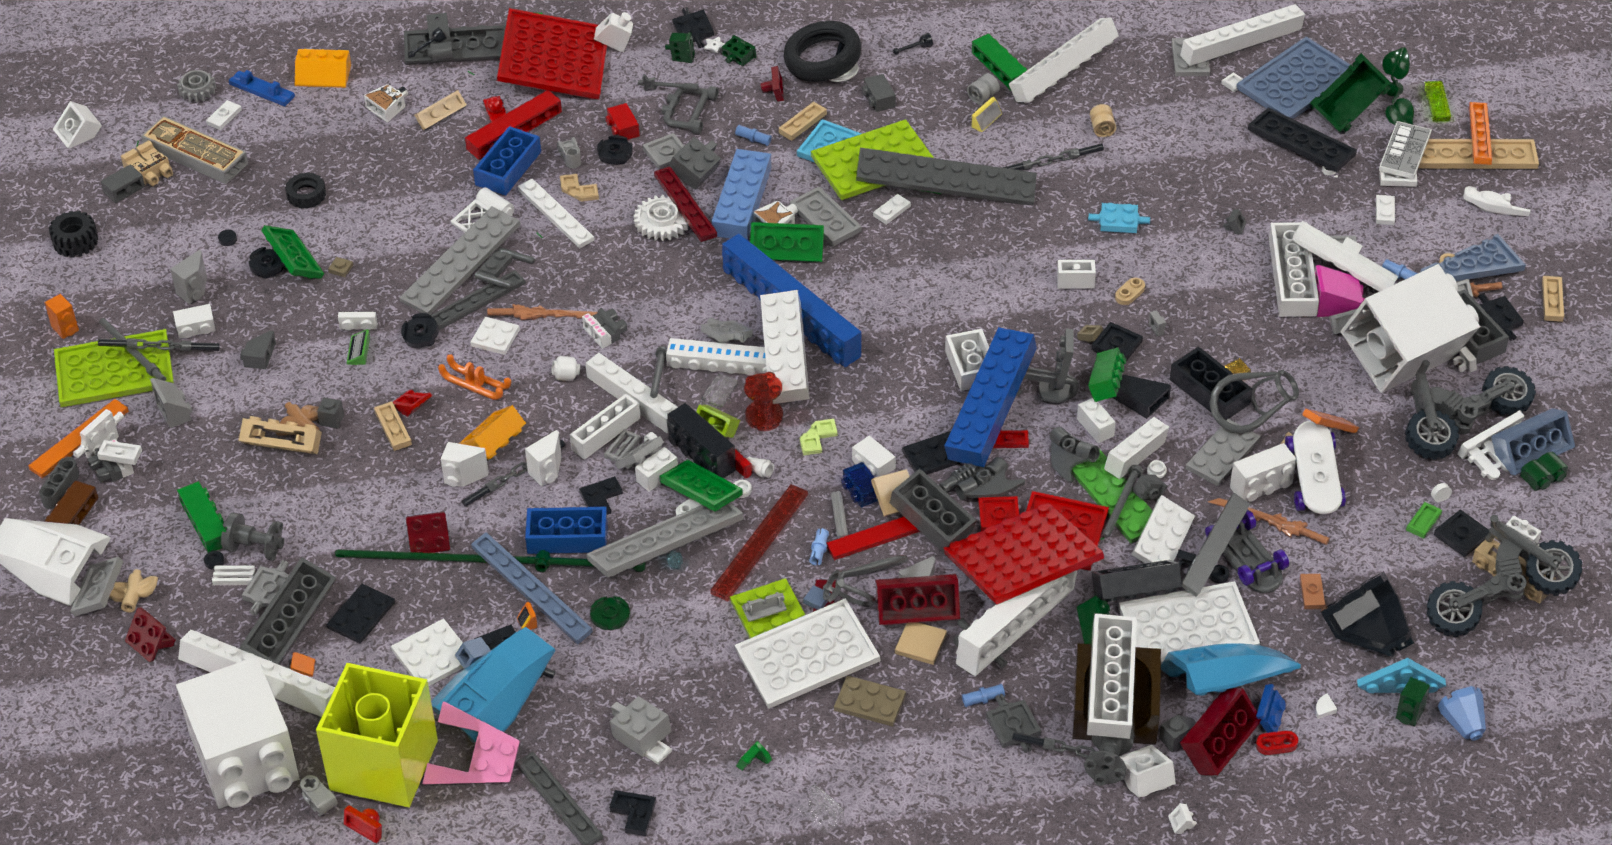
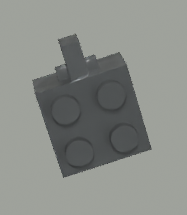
(695, 162)

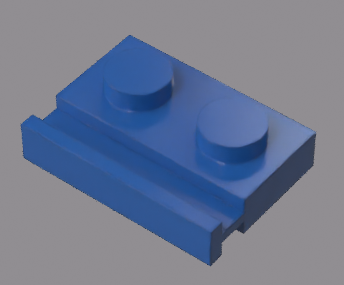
(1271, 709)

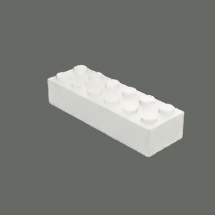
(1292, 273)
(785, 344)
(1112, 676)

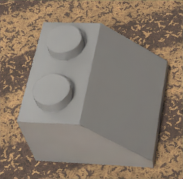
(190, 278)
(171, 402)

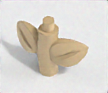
(130, 592)

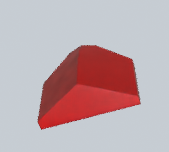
(411, 402)

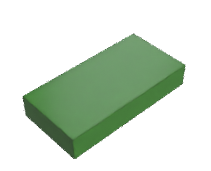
(1424, 520)

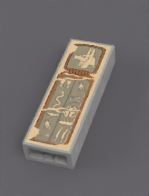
(196, 149)

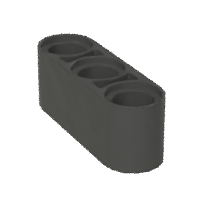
(57, 483)

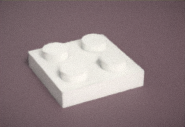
(495, 335)

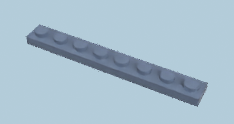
(531, 588)

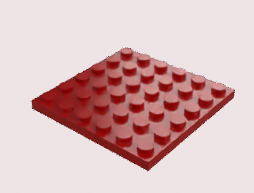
(552, 54)
(1023, 553)

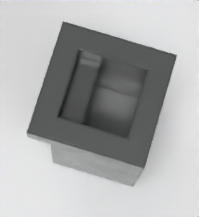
(1149, 487)

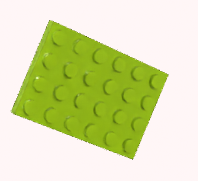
(840, 159)
(103, 372)

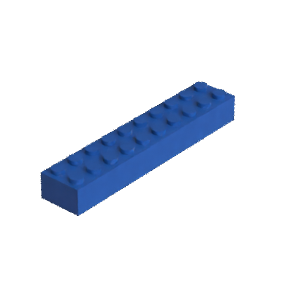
(820, 321)

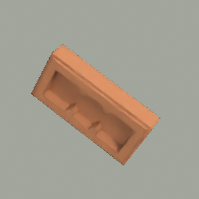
(1312, 591)

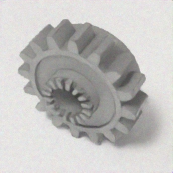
(196, 85)

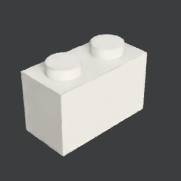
(1076, 274)
(194, 321)
(1096, 420)
(875, 457)
(649, 471)

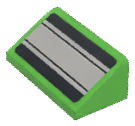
(358, 348)

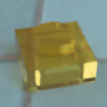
(1238, 366)

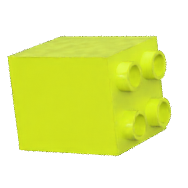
(377, 734)

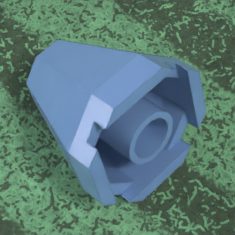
(1465, 712)

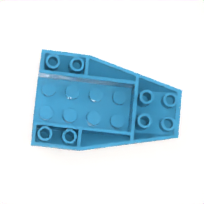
(1226, 665)
(498, 681)

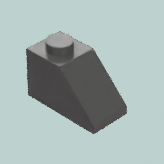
(259, 351)
(1175, 730)

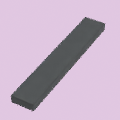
(476, 300)
(1215, 544)
(559, 800)

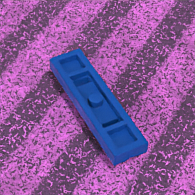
(261, 88)

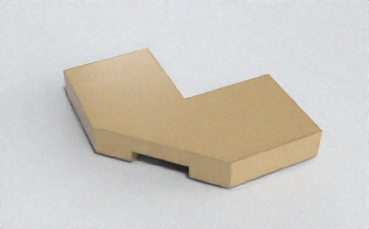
(571, 186)

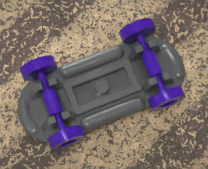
(1252, 560)

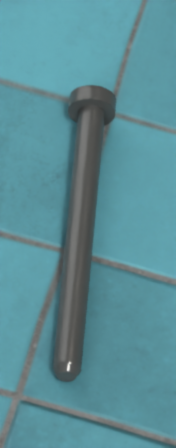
(661, 356)
(1135, 472)

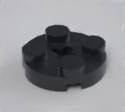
(608, 155)
(263, 269)
(424, 338)

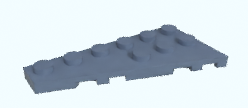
(1482, 260)

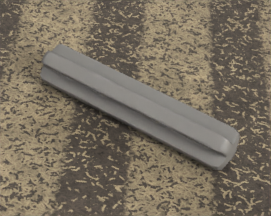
(839, 514)

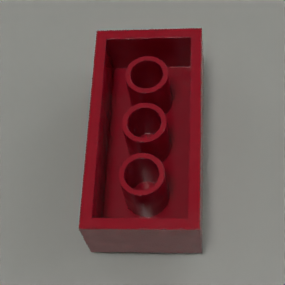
(917, 599)
(1220, 731)

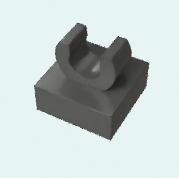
(1235, 222)

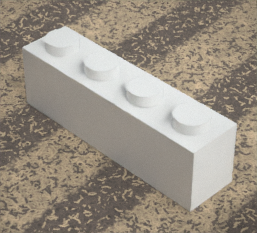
(605, 426)
(1136, 447)

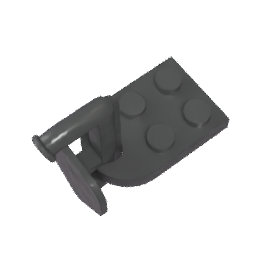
(1058, 384)

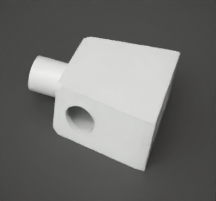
(615, 31)

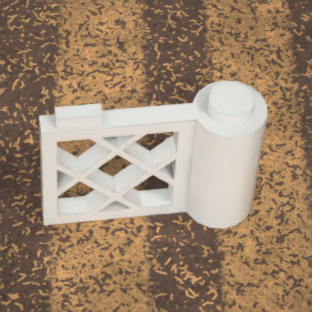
(484, 200)

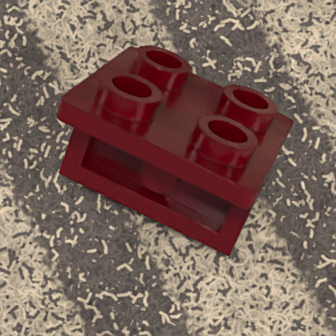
(428, 532)
(147, 635)

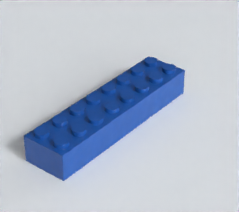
(990, 397)

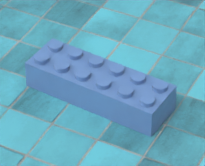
(741, 193)

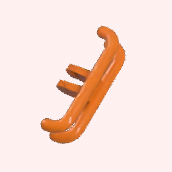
(474, 379)

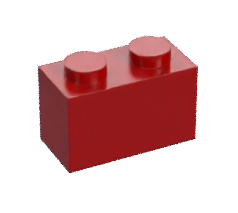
(622, 121)

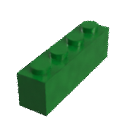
(997, 59)
(1107, 374)
(202, 515)

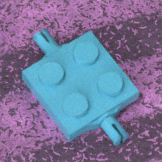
(1119, 218)

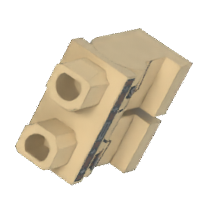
(148, 163)

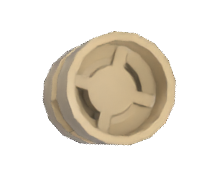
(1102, 120)

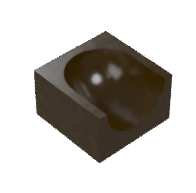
(1145, 694)

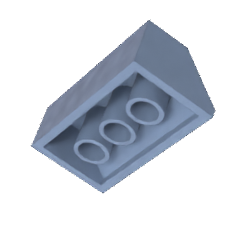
(1533, 439)

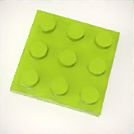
(770, 622)

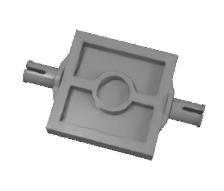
(726, 330)
(265, 586)

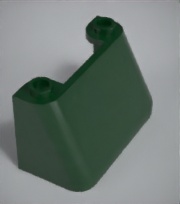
(1351, 94)

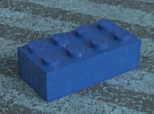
(507, 160)
(566, 529)

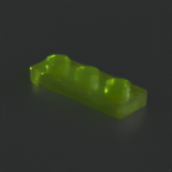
(1437, 101)

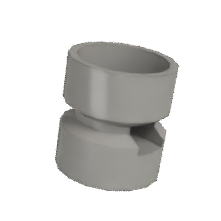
(983, 88)

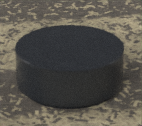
(227, 237)
(213, 559)
(1219, 574)

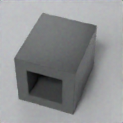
(330, 413)

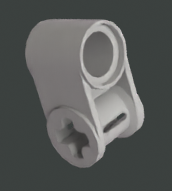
(570, 152)
(317, 795)

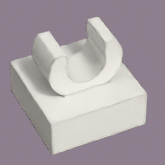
(1467, 359)
(1181, 819)

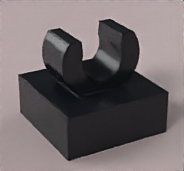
(1185, 558)

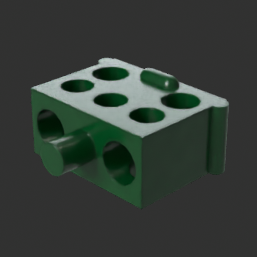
(681, 47)
(738, 51)

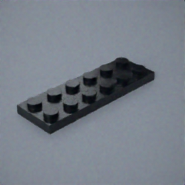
(1302, 139)

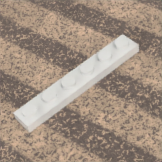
(556, 213)

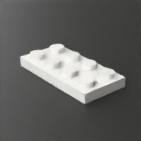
(1163, 532)

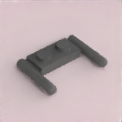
(498, 263)

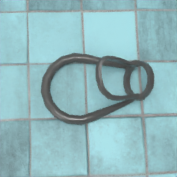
(1265, 415)
(857, 571)

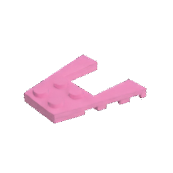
(492, 756)

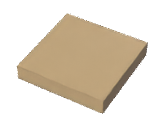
(883, 488)
(921, 642)

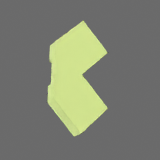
(810, 441)

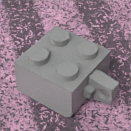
(639, 725)

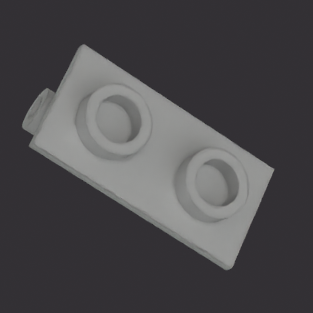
(762, 608)

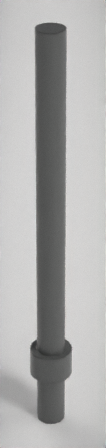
(151, 368)

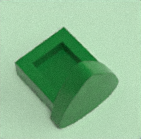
(757, 751)

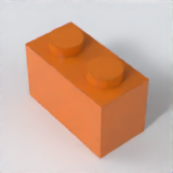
(61, 316)

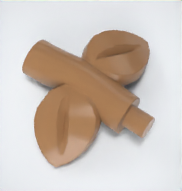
(301, 416)

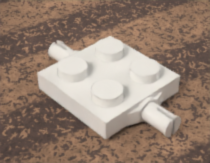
(97, 431)

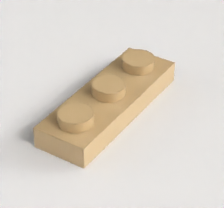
(440, 110)
(802, 121)
(1552, 298)
(392, 426)

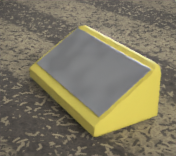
(986, 115)

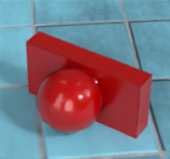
(494, 107)
(364, 822)

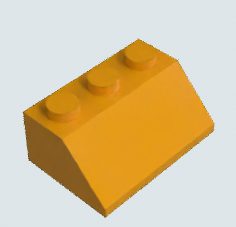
(322, 68)
(495, 431)

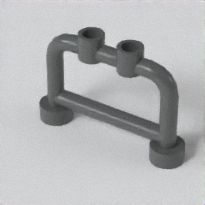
(674, 99)

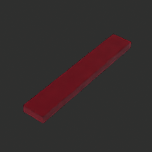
(685, 204)

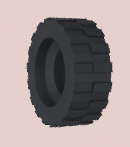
(305, 180)

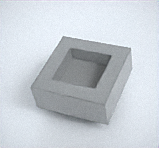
(1157, 323)

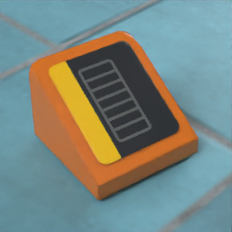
(527, 617)

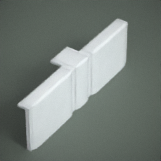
(1344, 256)

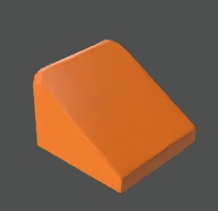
(302, 664)

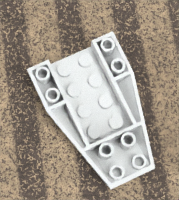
(48, 555)

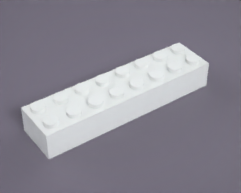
(1007, 623)

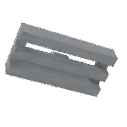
(615, 457)

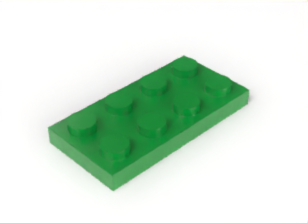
(789, 241)
(292, 252)
(701, 485)

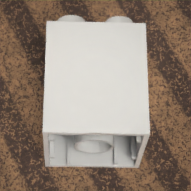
(1410, 324)
(238, 733)

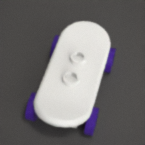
(1316, 468)

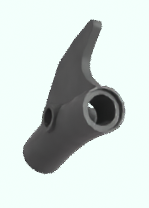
(1069, 451)
(988, 482)

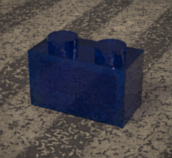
(858, 482)

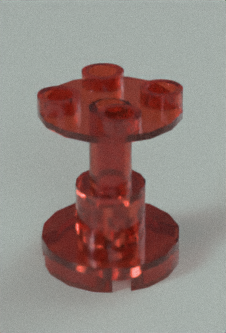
(762, 412)

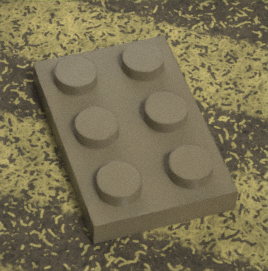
(869, 700)

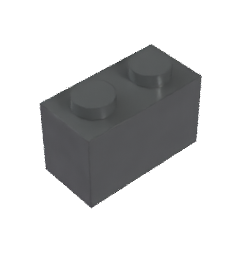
(879, 93)
(122, 183)

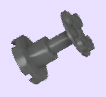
(239, 533)
(1106, 765)

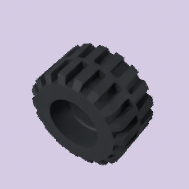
(73, 233)

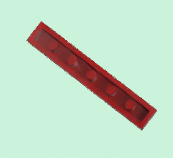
(523, 118)

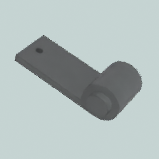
(442, 49)

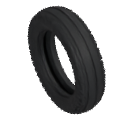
(828, 68)

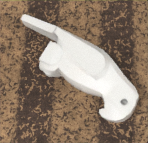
(1493, 202)

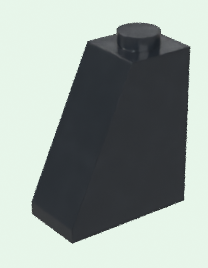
(1142, 394)

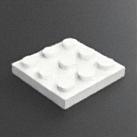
(430, 652)

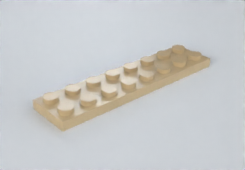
(1459, 155)

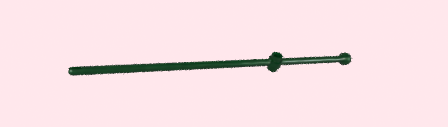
(541, 560)

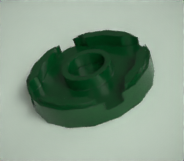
(611, 618)

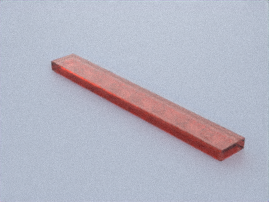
(759, 542)

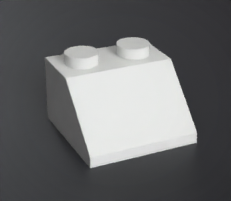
(76, 125)
(544, 459)
(463, 464)
(1148, 771)

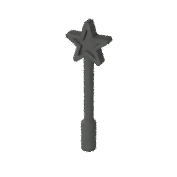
(650, 83)

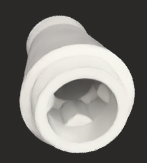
(761, 467)

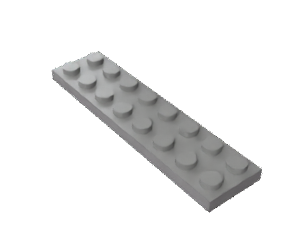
(460, 261)
(662, 538)

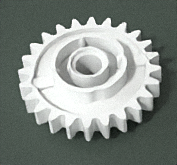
(659, 219)

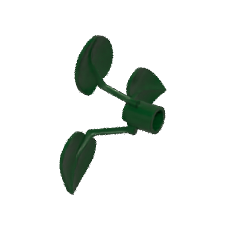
(1397, 65)

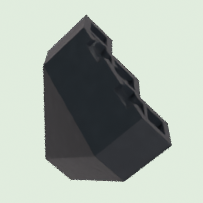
(1370, 617)

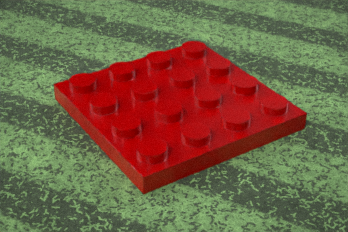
(1084, 516)

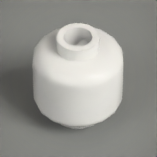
(565, 368)

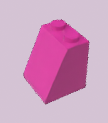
(1337, 291)

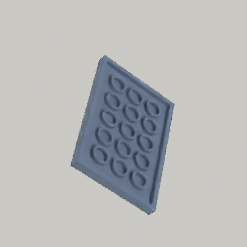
(1293, 78)

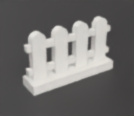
(1483, 440)

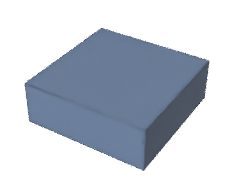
(815, 598)

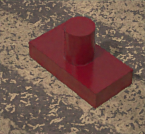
(775, 84)

